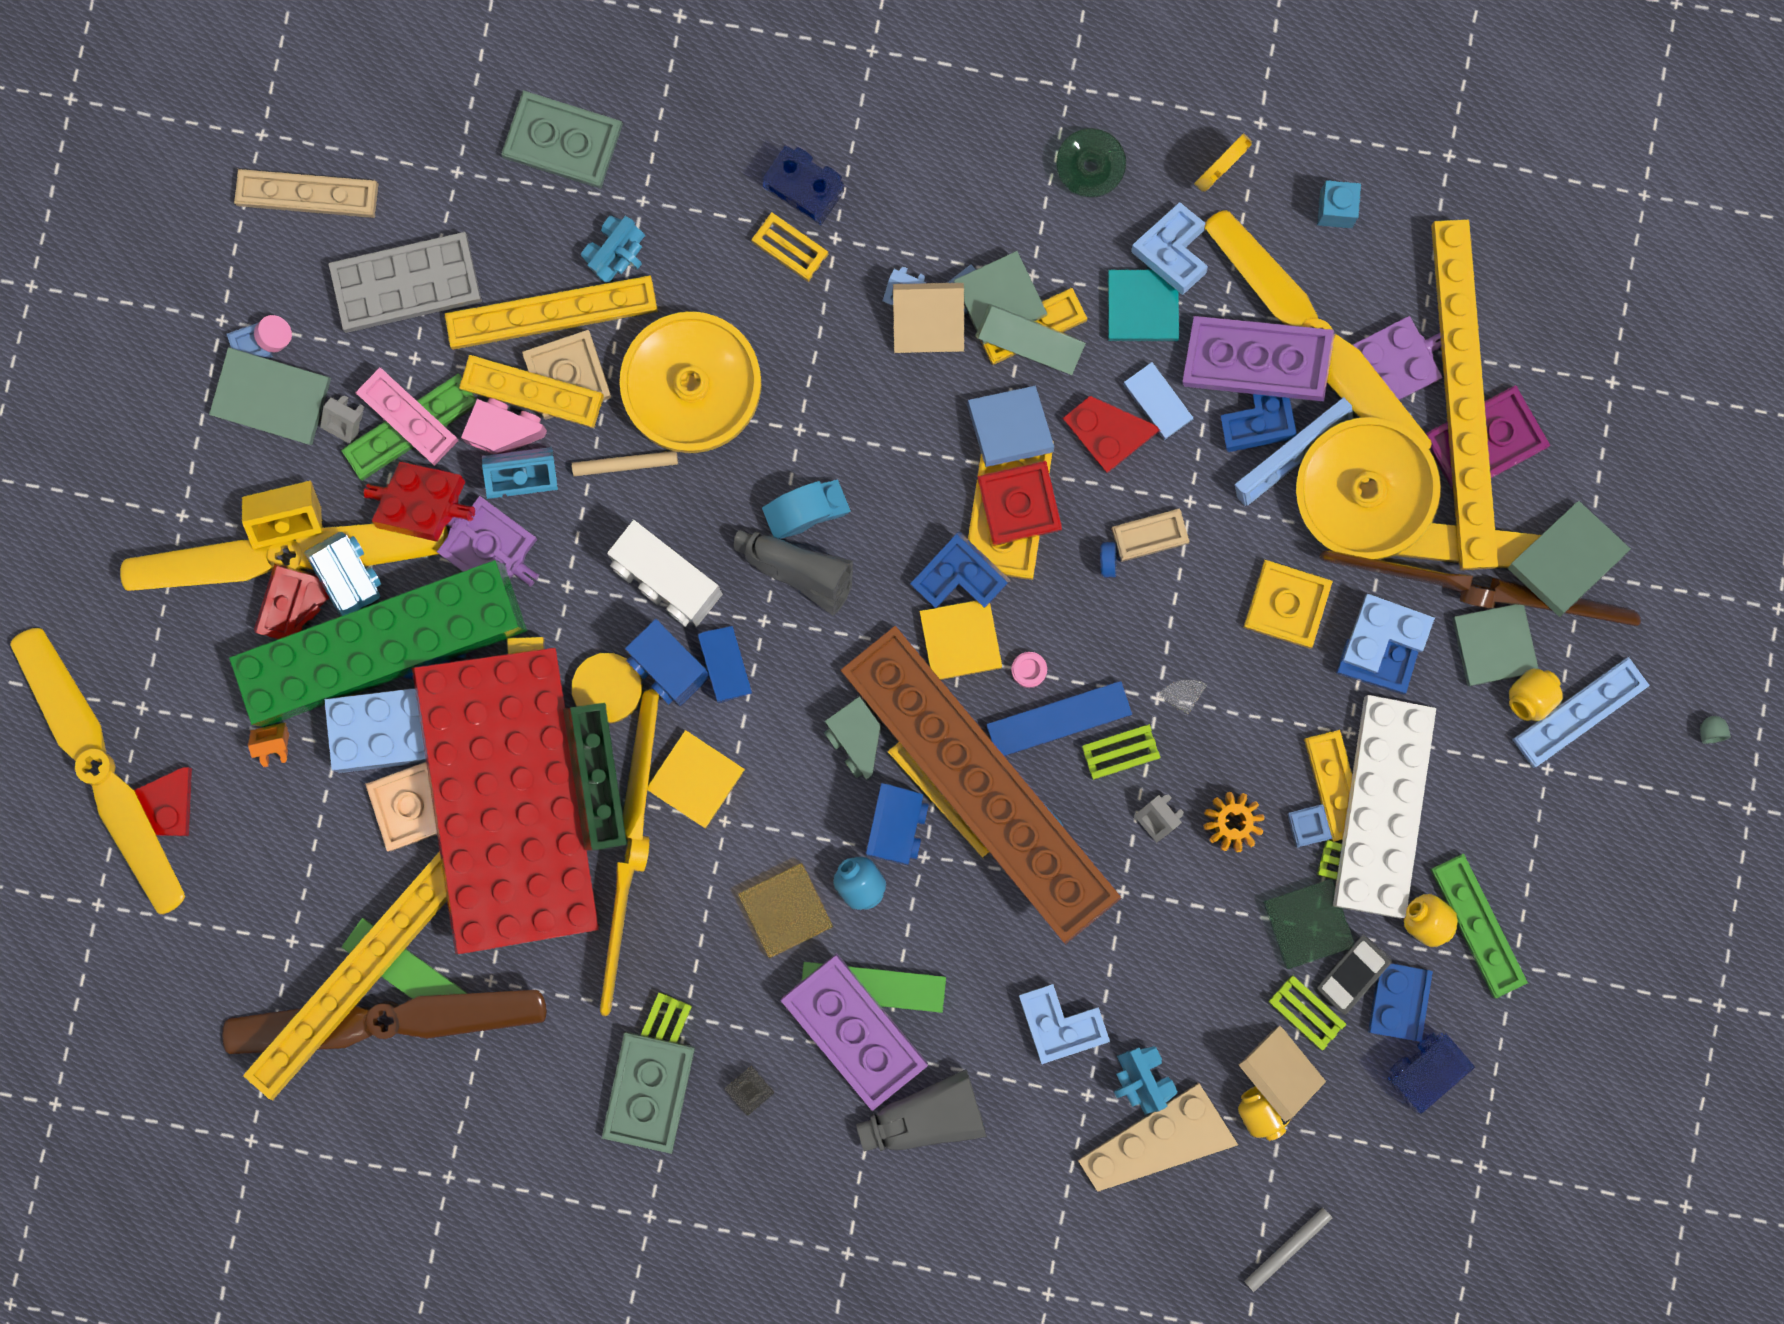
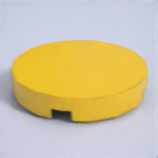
(1223, 163)
(608, 680)

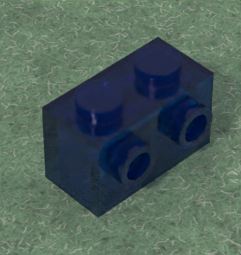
(804, 183)
(1429, 1072)

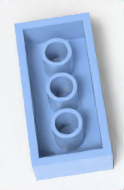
(374, 731)

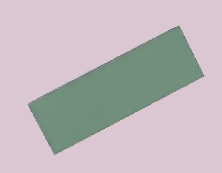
(1030, 339)

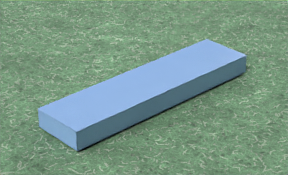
(1290, 454)
(1581, 712)

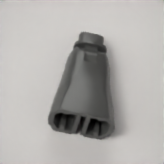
(815, 574)
(928, 1117)

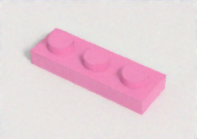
(407, 416)

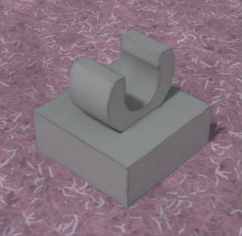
(341, 420)
(1159, 818)

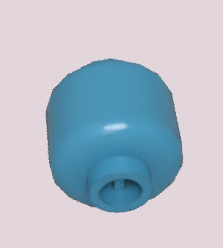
(859, 883)

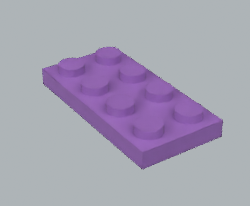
(1258, 358)
(854, 1032)

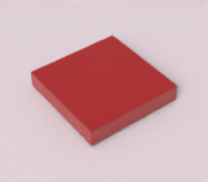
(1019, 503)

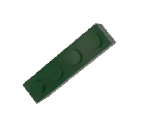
(595, 776)

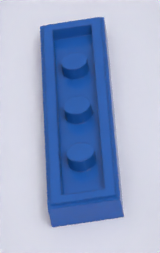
(1060, 719)

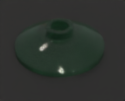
(1092, 146)

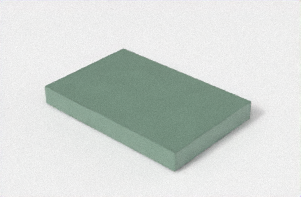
(562, 139)
(270, 396)
(1569, 558)
(648, 1092)

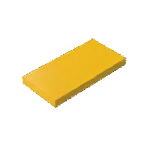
(1013, 558)

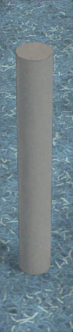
(1288, 1249)

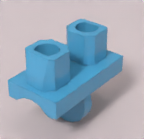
(617, 250)
(1139, 1082)

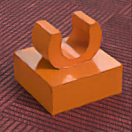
(268, 741)

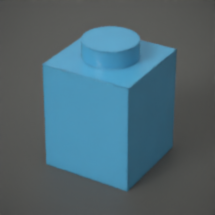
(1339, 204)

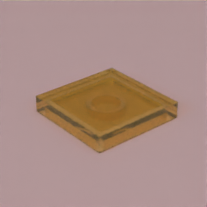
(785, 910)

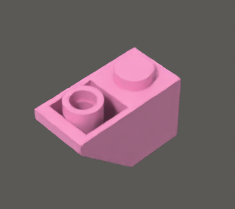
(500, 431)

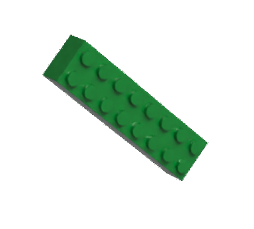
(378, 643)

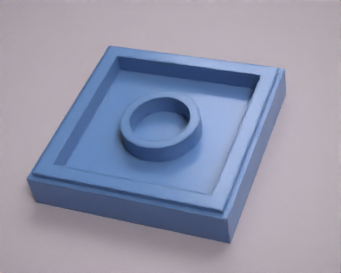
(1010, 426)

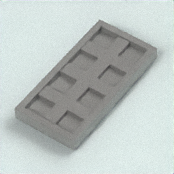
(405, 282)

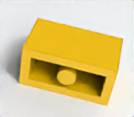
(281, 514)

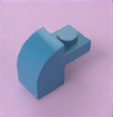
(805, 508)

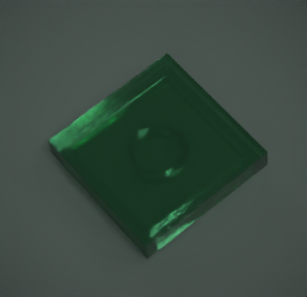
(1308, 924)

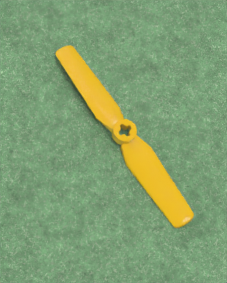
(1349, 370)
(240, 562)
(82, 738)
(637, 845)

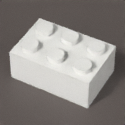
(663, 575)

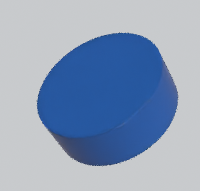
(1108, 559)

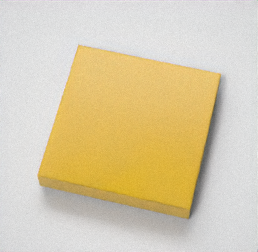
(1288, 604)
(960, 639)
(695, 779)

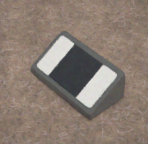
(1354, 974)

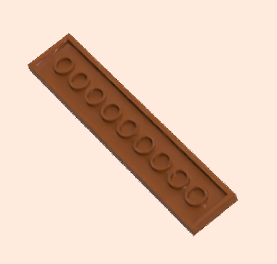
(981, 785)

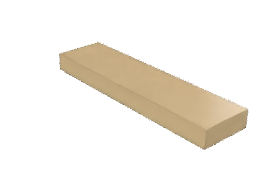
(306, 193)

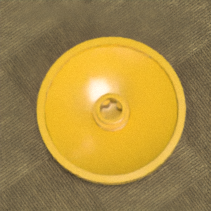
(690, 382)
(1368, 488)

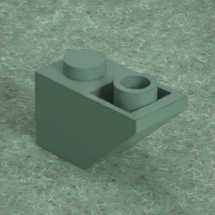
(858, 735)

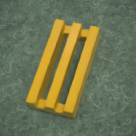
(813, 264)

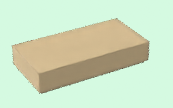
(1150, 535)

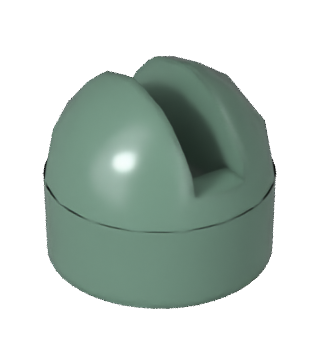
(1714, 730)

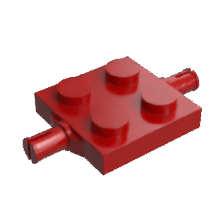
(419, 501)

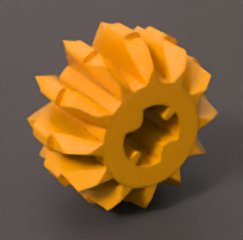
(1234, 834)

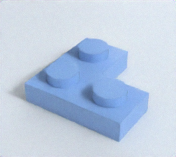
(1166, 252)
(1384, 622)
(1057, 1035)

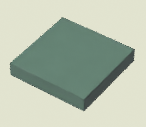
(1003, 285)
(1495, 644)

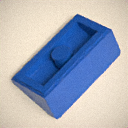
(724, 664)

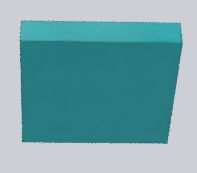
(1141, 307)

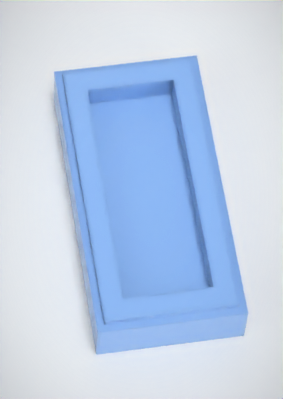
(1158, 400)

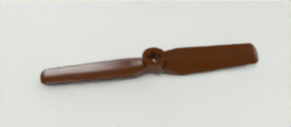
(1481, 595)
(419, 1017)

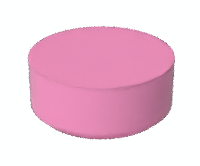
(272, 333)
(1029, 669)

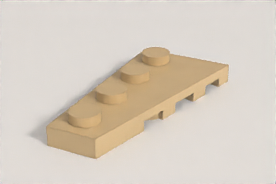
(1160, 1141)

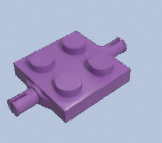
(1402, 357)
(487, 539)

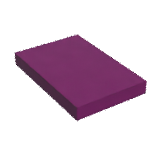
(1511, 435)

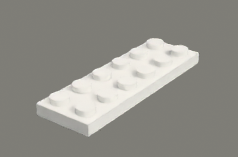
(1384, 807)

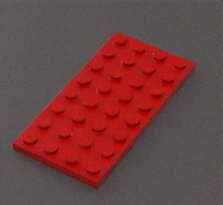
(504, 800)

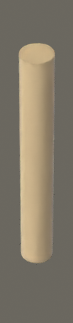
(624, 463)

